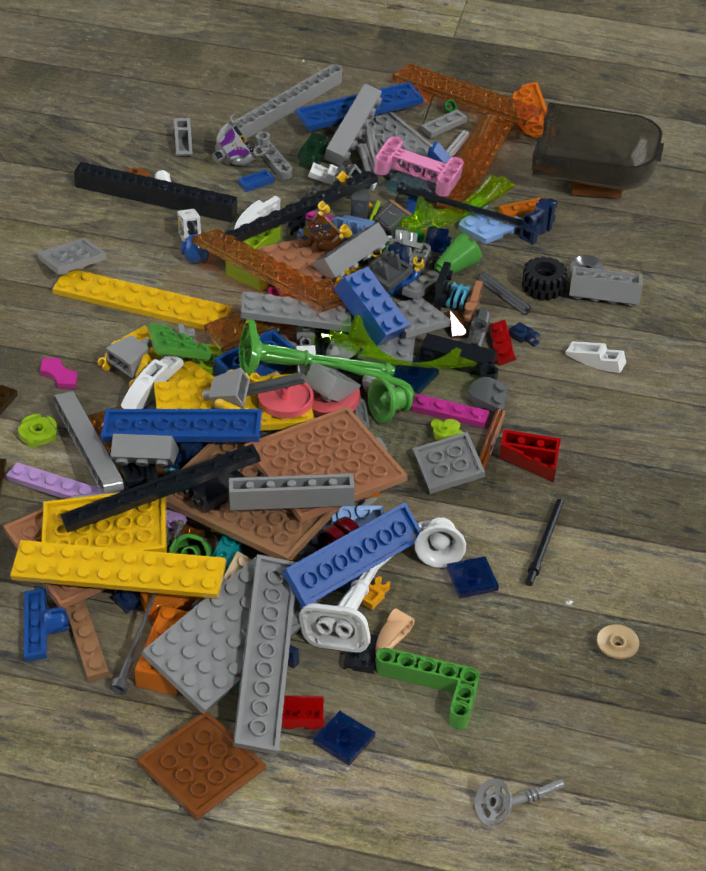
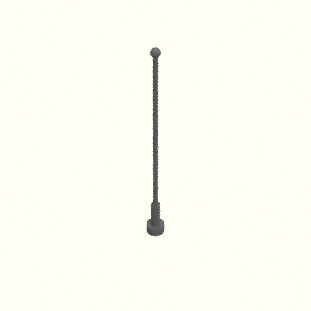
(120, 685)

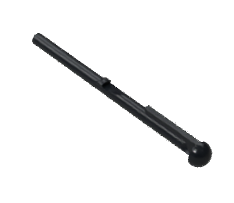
(402, 189)

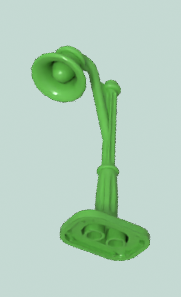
(382, 397)

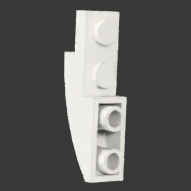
(257, 210)
(142, 389)

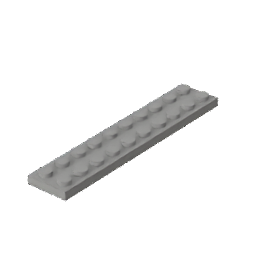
(265, 658)

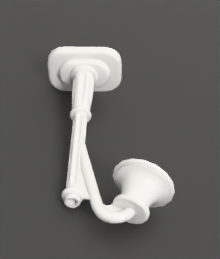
(343, 625)

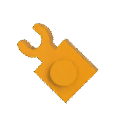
(376, 593)

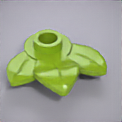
(445, 429)

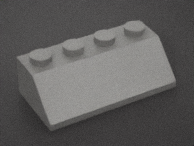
(351, 251)
(606, 285)

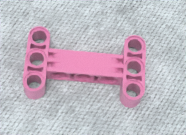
(442, 174)

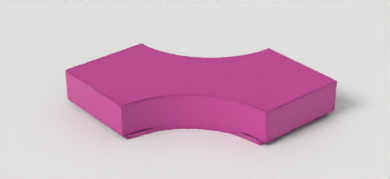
(62, 376)

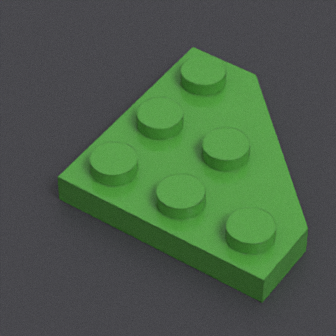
(170, 343)

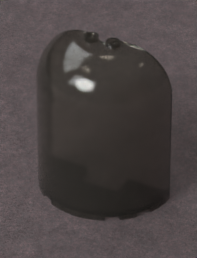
(596, 147)

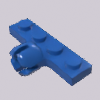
(40, 623)

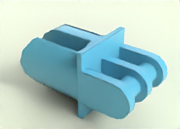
(458, 294)

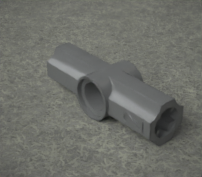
(479, 327)

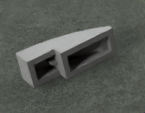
(183, 138)

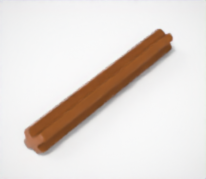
(491, 437)

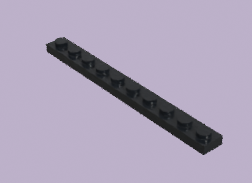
(304, 206)
(160, 488)

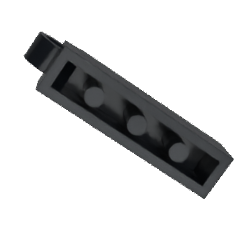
(437, 346)

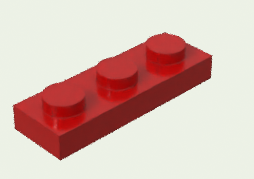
(502, 342)

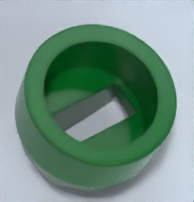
(448, 103)

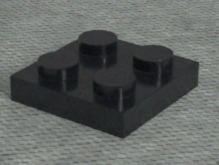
(443, 286)

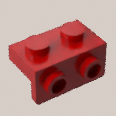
(303, 712)

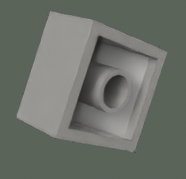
(330, 383)

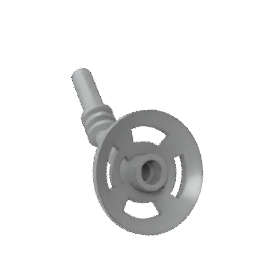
(500, 802)

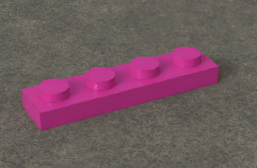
(450, 410)

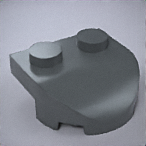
(487, 393)

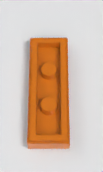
(519, 208)

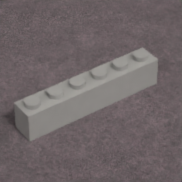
(353, 124)
(291, 491)

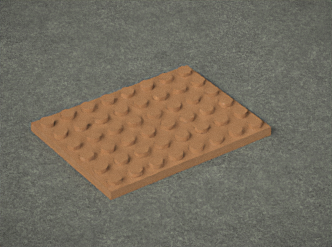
(267, 530)

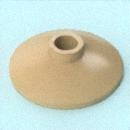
(618, 641)

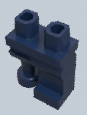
(538, 221)

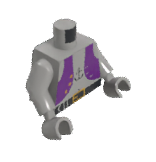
(233, 146)

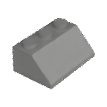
(144, 449)

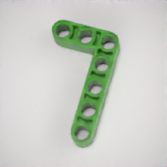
(436, 674)

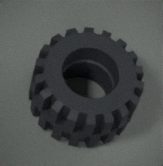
(544, 278)

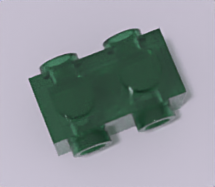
(313, 150)

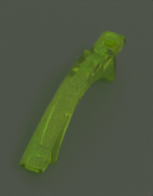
(427, 216)
(359, 338)

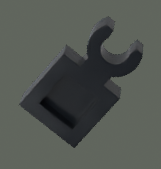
(297, 223)

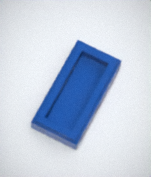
(256, 180)

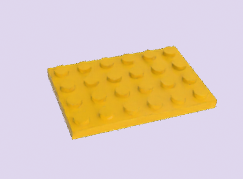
(134, 529)

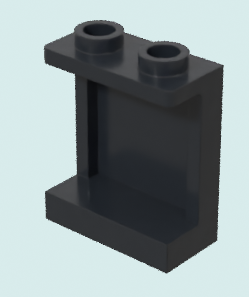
(212, 492)

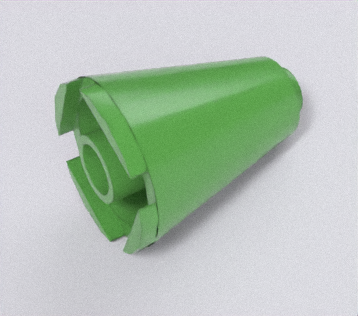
(460, 253)
(191, 545)

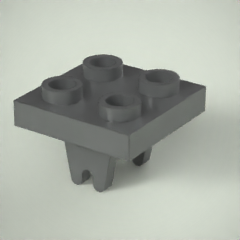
(390, 269)

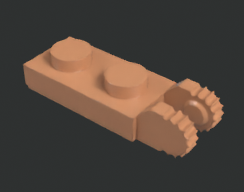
(473, 301)

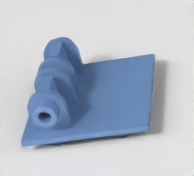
(354, 223)

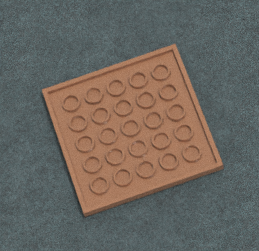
(330, 446)

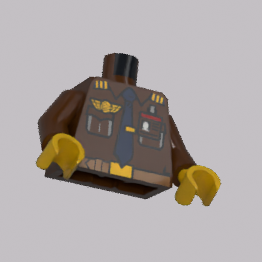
(322, 233)

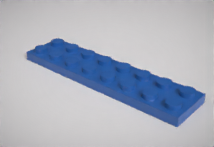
(334, 111)
(185, 424)
(352, 555)

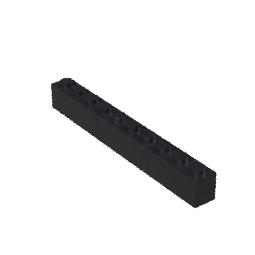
(155, 191)

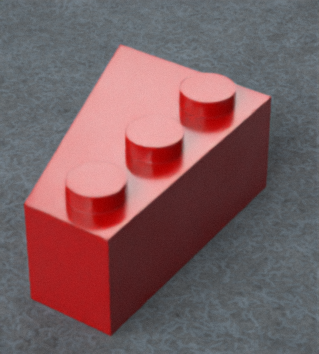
(531, 452)

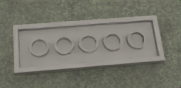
(293, 312)

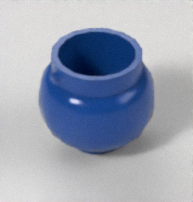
(192, 252)

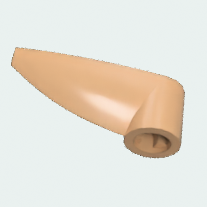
(394, 630)

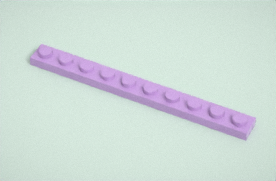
(66, 487)

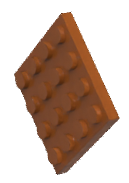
(201, 765)

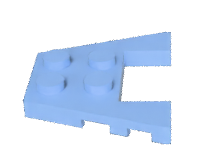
(486, 228)

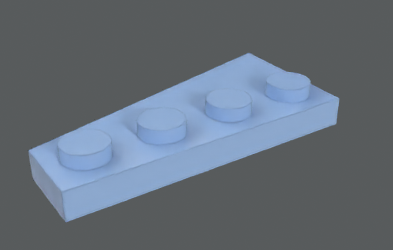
(359, 514)

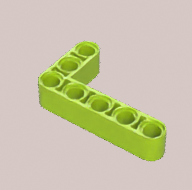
(266, 238)

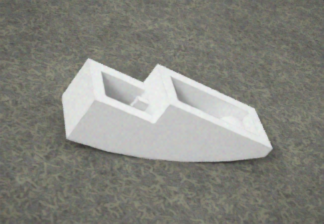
(597, 356)

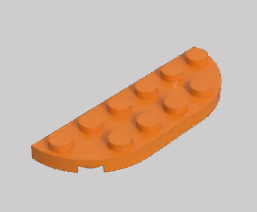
(531, 94)

